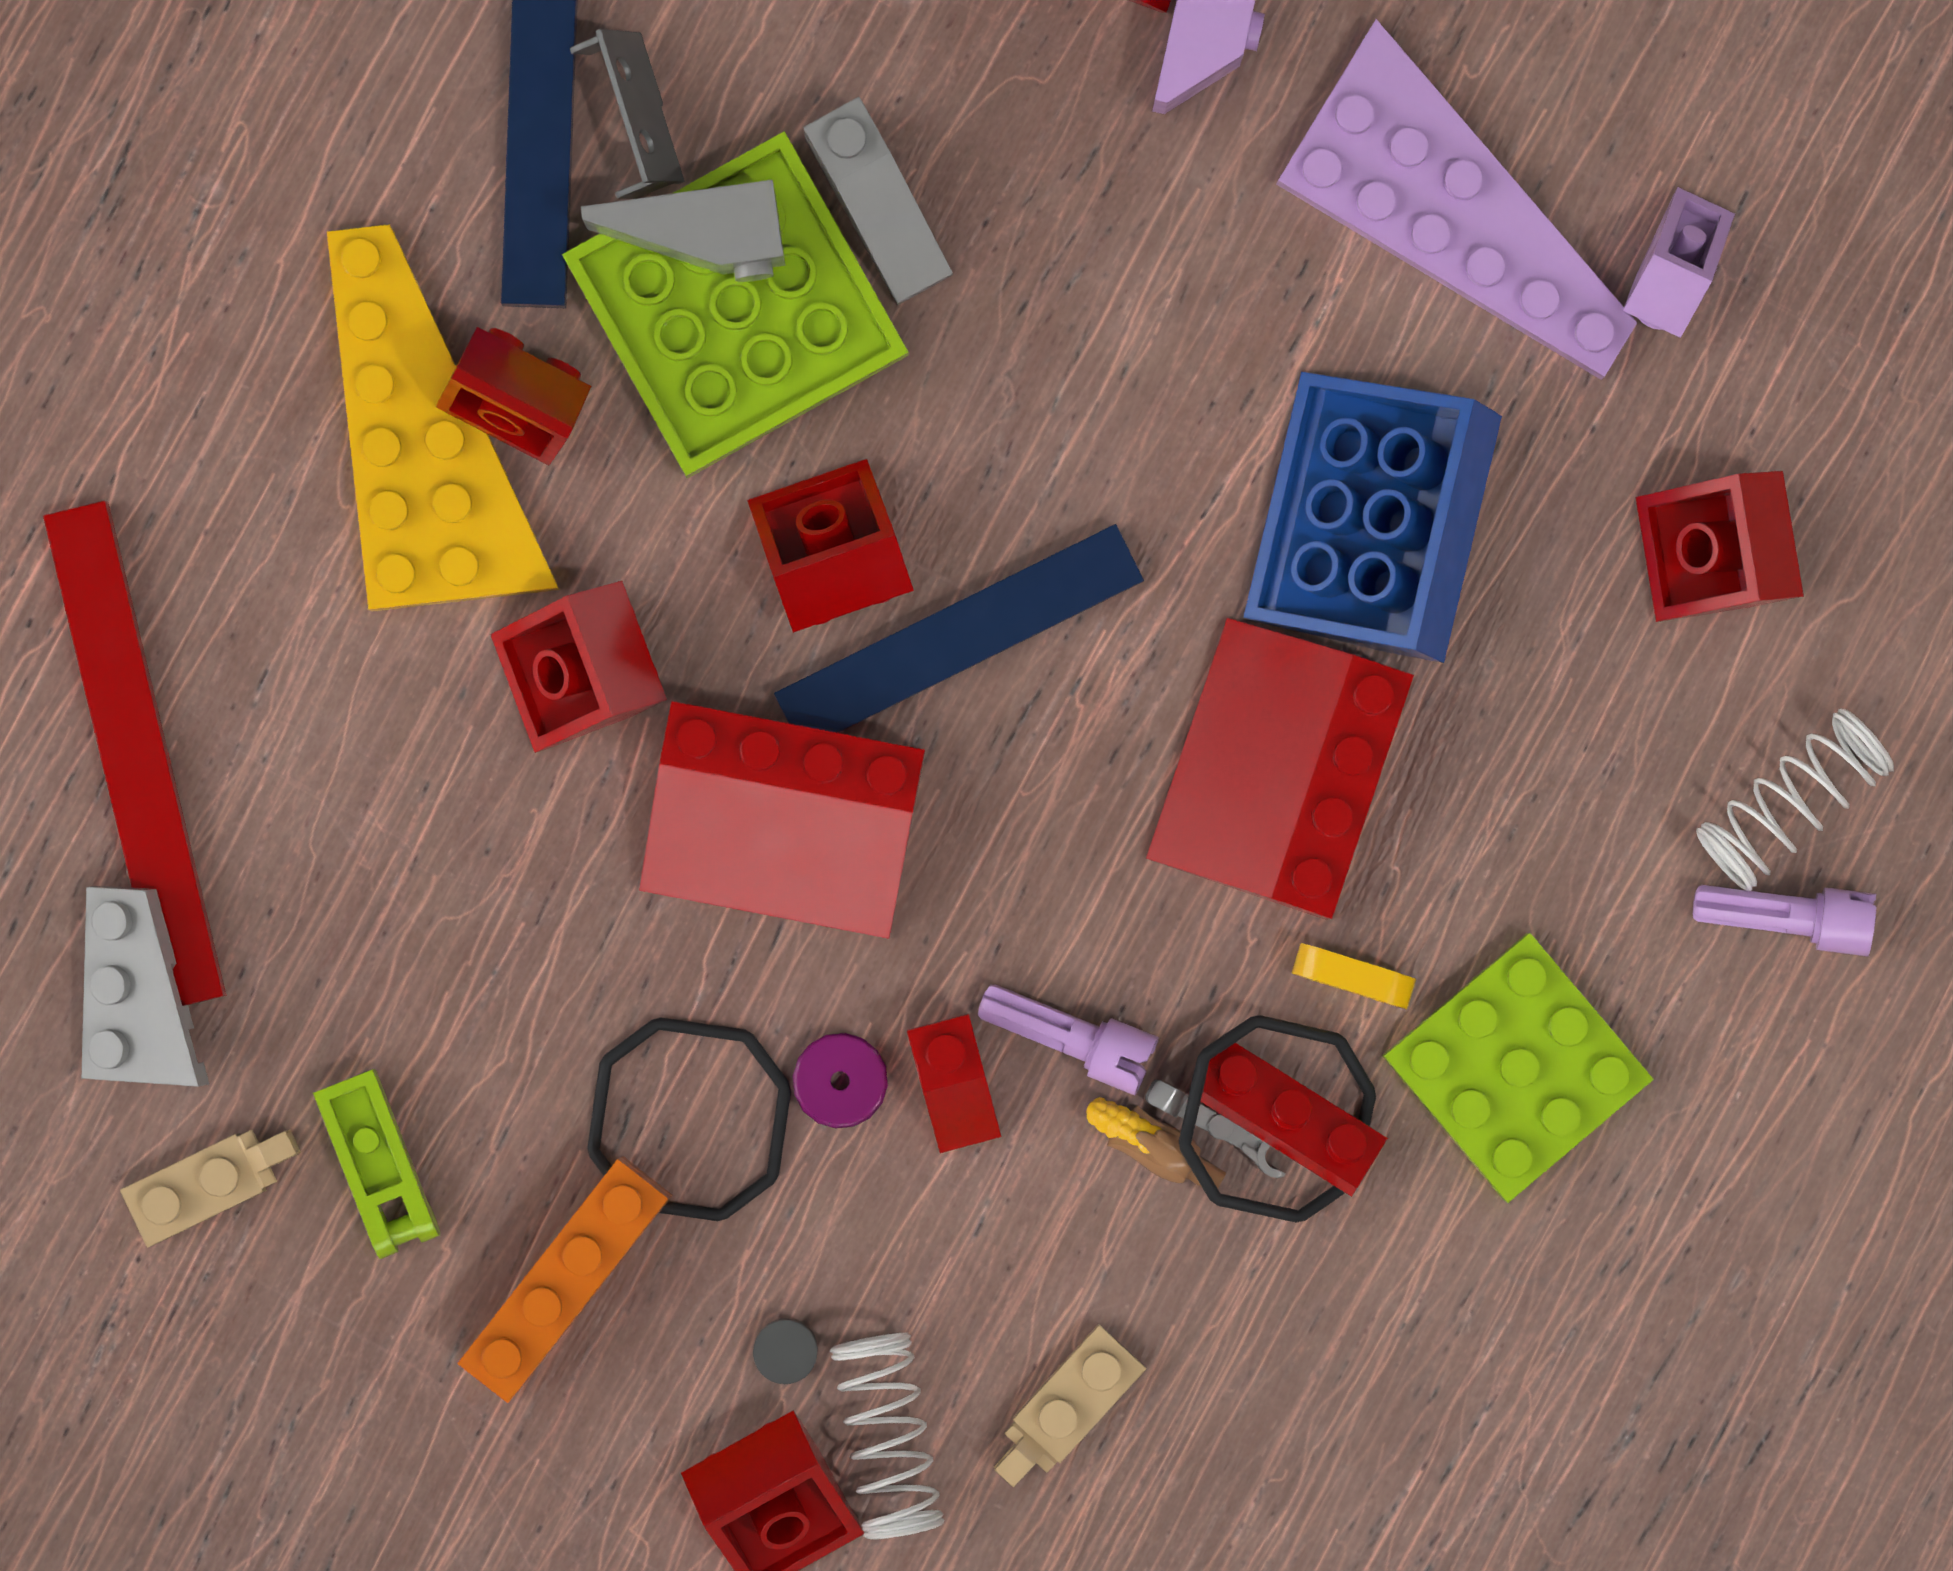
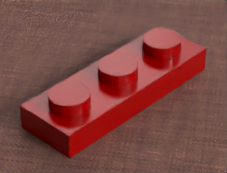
(1291, 1118)

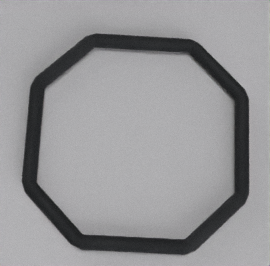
(706, 1030)
(1196, 1094)

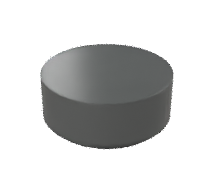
(785, 1351)

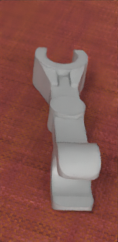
(1175, 1102)

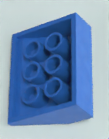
(1373, 515)

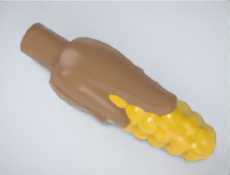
(1147, 1141)

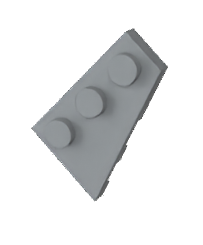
(131, 996)

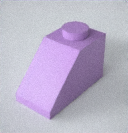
(1204, 46)
(1679, 263)

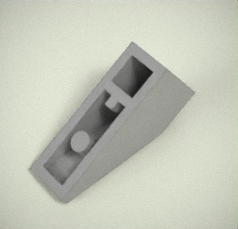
(877, 200)
(711, 228)

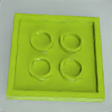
(1517, 1067)

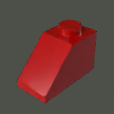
(954, 1083)

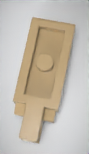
(205, 1184)
(1068, 1404)

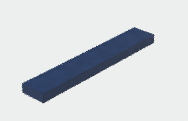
(539, 153)
(962, 634)

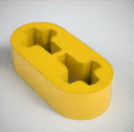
(1353, 976)

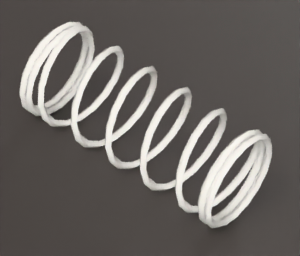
(1848, 731)
(907, 1520)

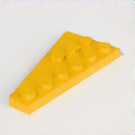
(427, 485)

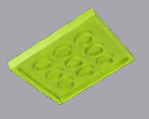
(732, 356)

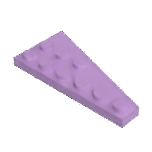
(1426, 189)

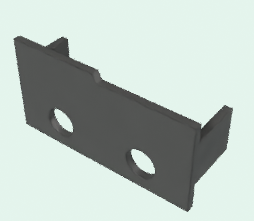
(640, 108)

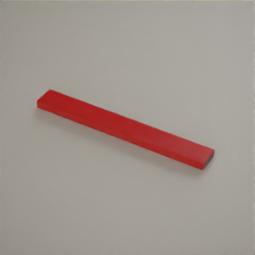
(132, 737)

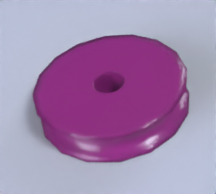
(834, 1106)

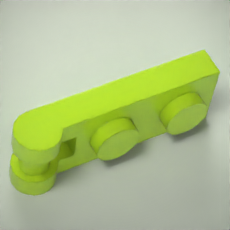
(375, 1161)

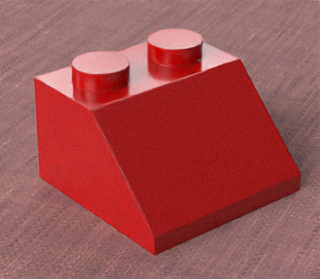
(515, 394)
(830, 545)
(1719, 545)
(578, 665)
(772, 1500)

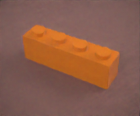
(564, 1279)

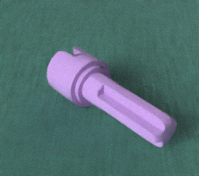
(1834, 920)
(1102, 1047)

